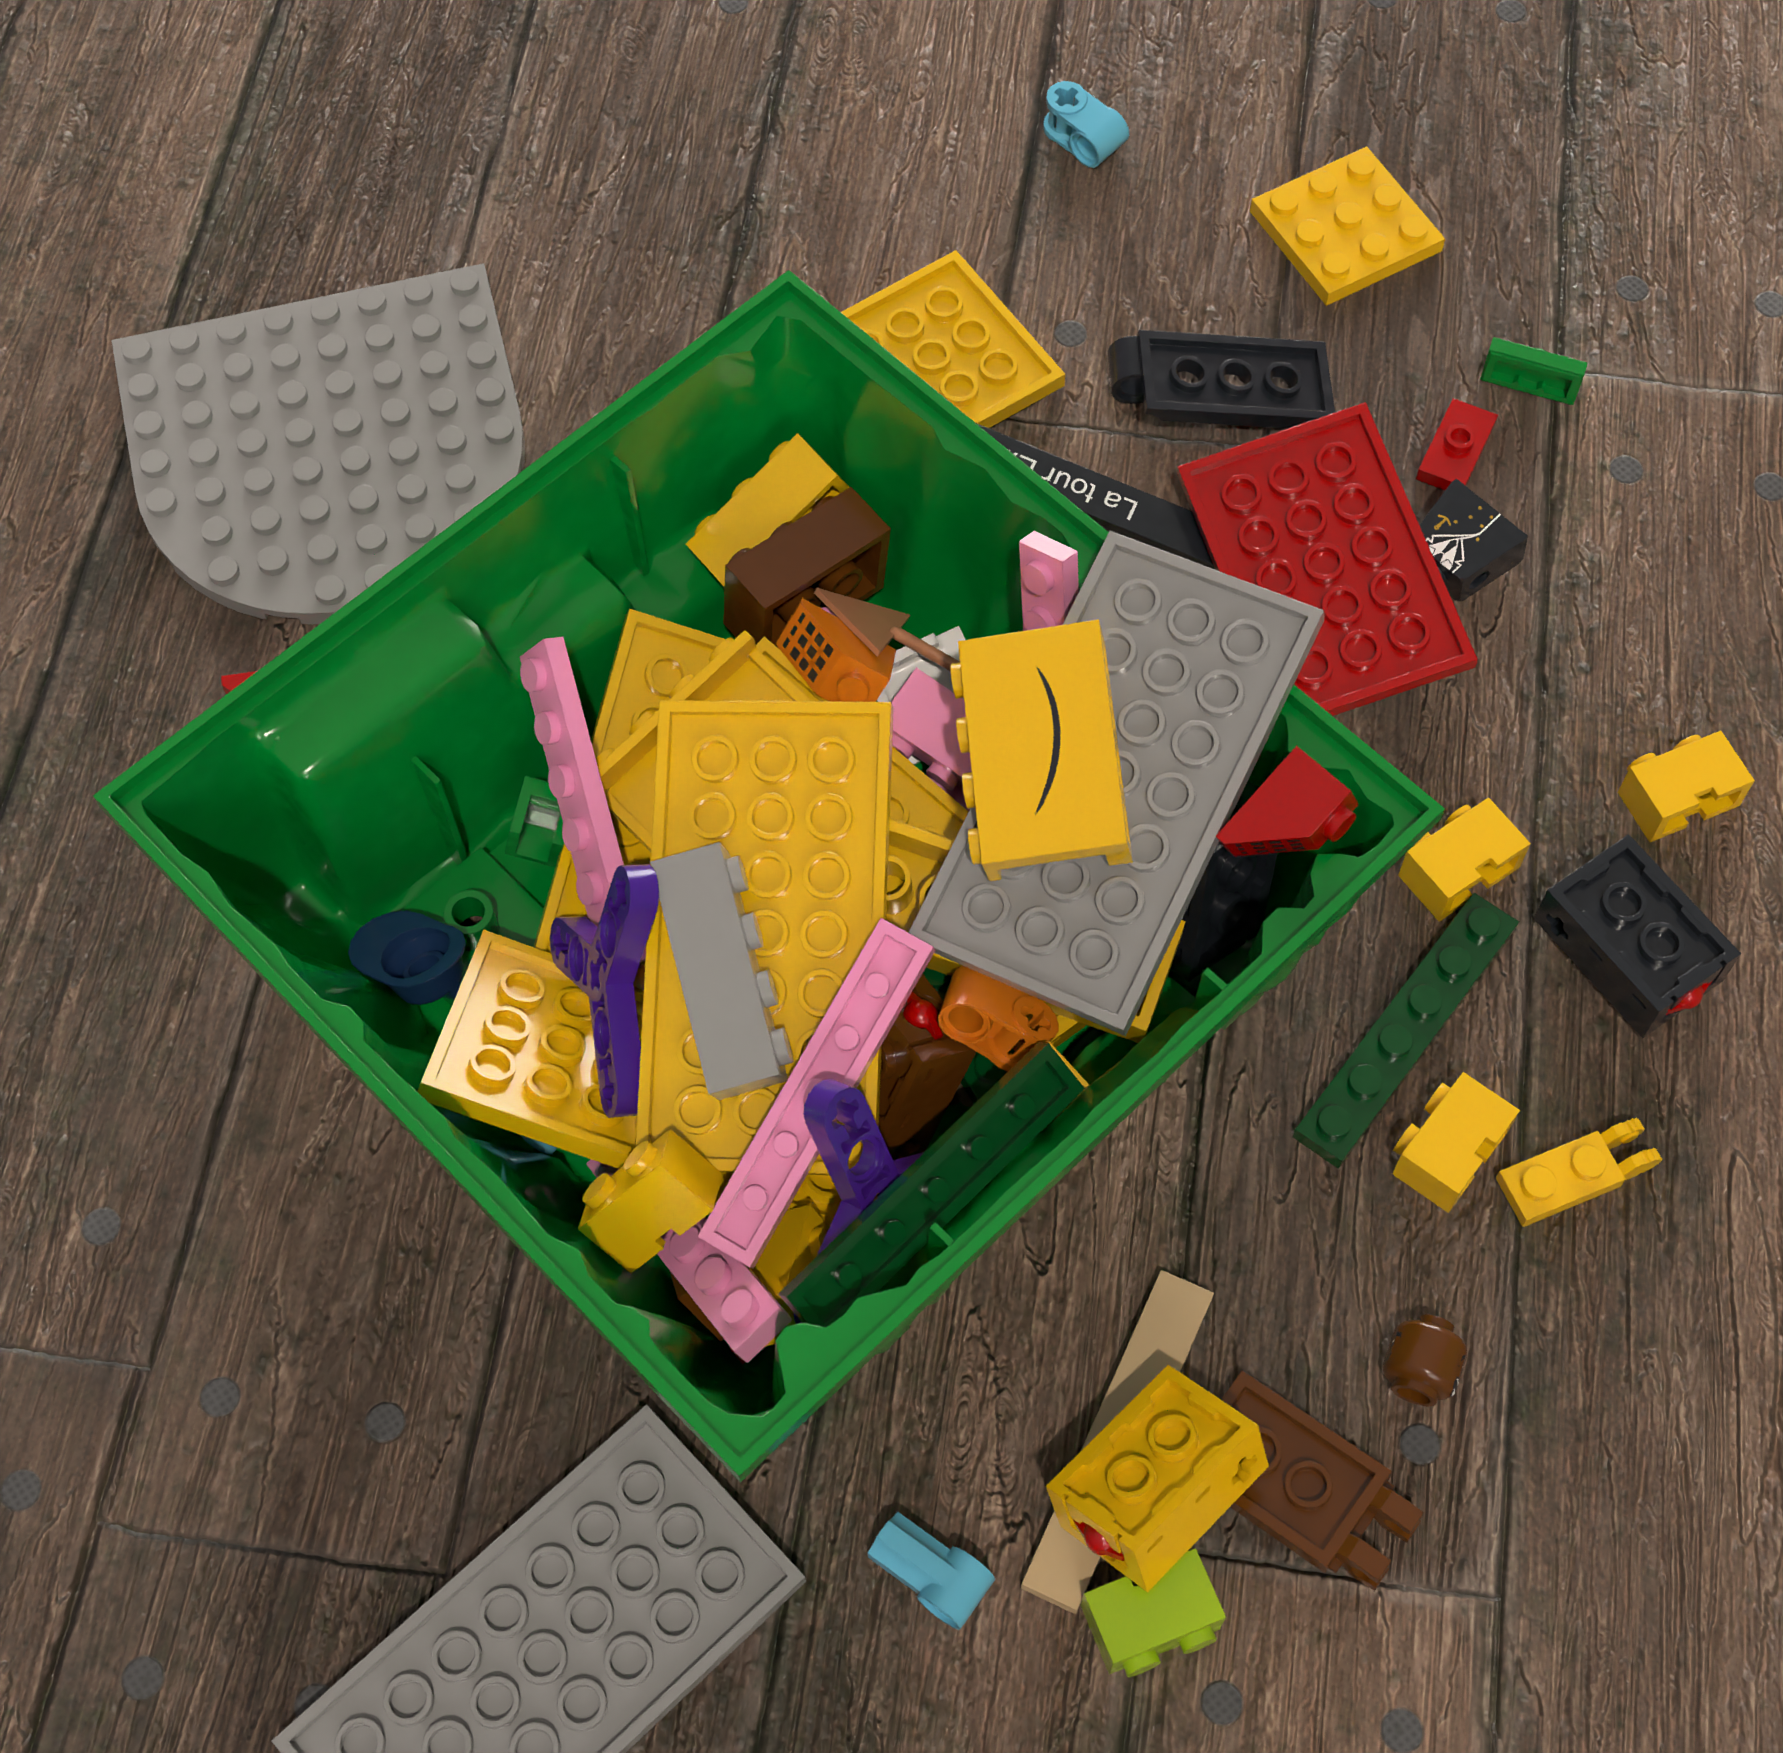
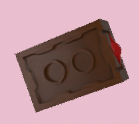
(918, 1073)

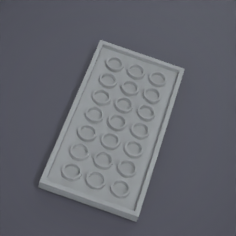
(1194, 696)
(570, 1620)

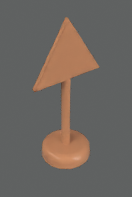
(879, 625)

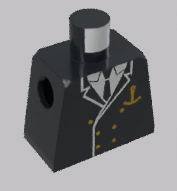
(1470, 541)

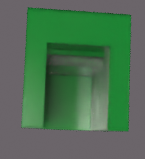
(536, 824)

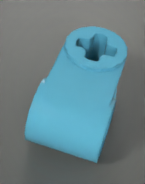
(1087, 128)

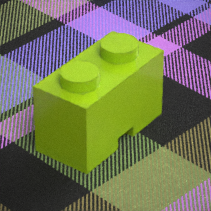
(1140, 1625)

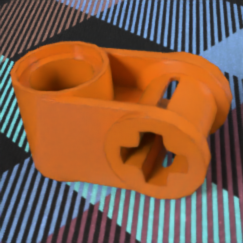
(993, 1017)

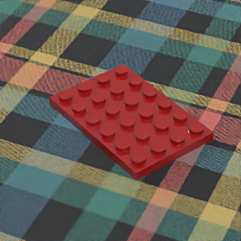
(1333, 528)

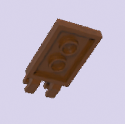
(1318, 1488)

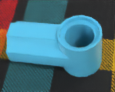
(944, 1578)

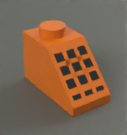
(833, 657)

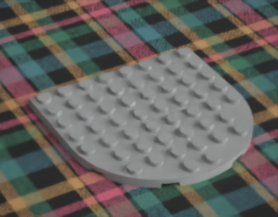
(318, 437)

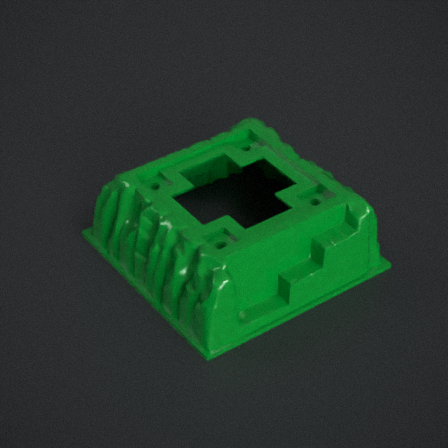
(398, 735)

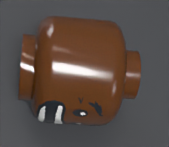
(1425, 1360)

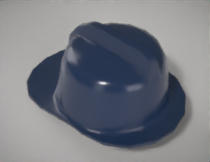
(410, 955)

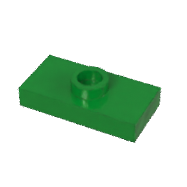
(1533, 371)

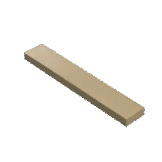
(1161, 1338)

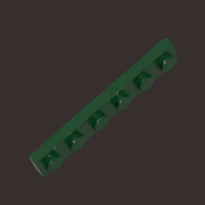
(1405, 1030)
(934, 1187)

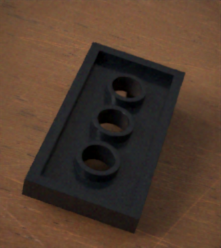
(1148, 364)

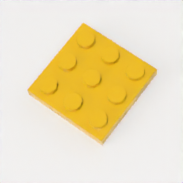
(1347, 225)

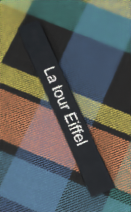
(1116, 504)

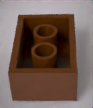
(831, 548)

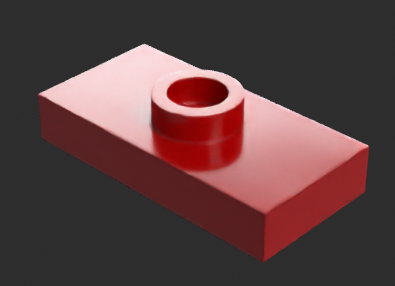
(1457, 445)

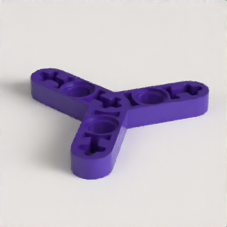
(604, 966)
(835, 1142)

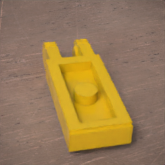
(1573, 1173)

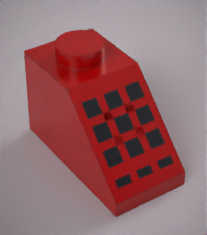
(1291, 811)

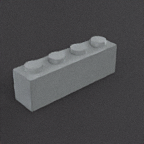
(721, 972)

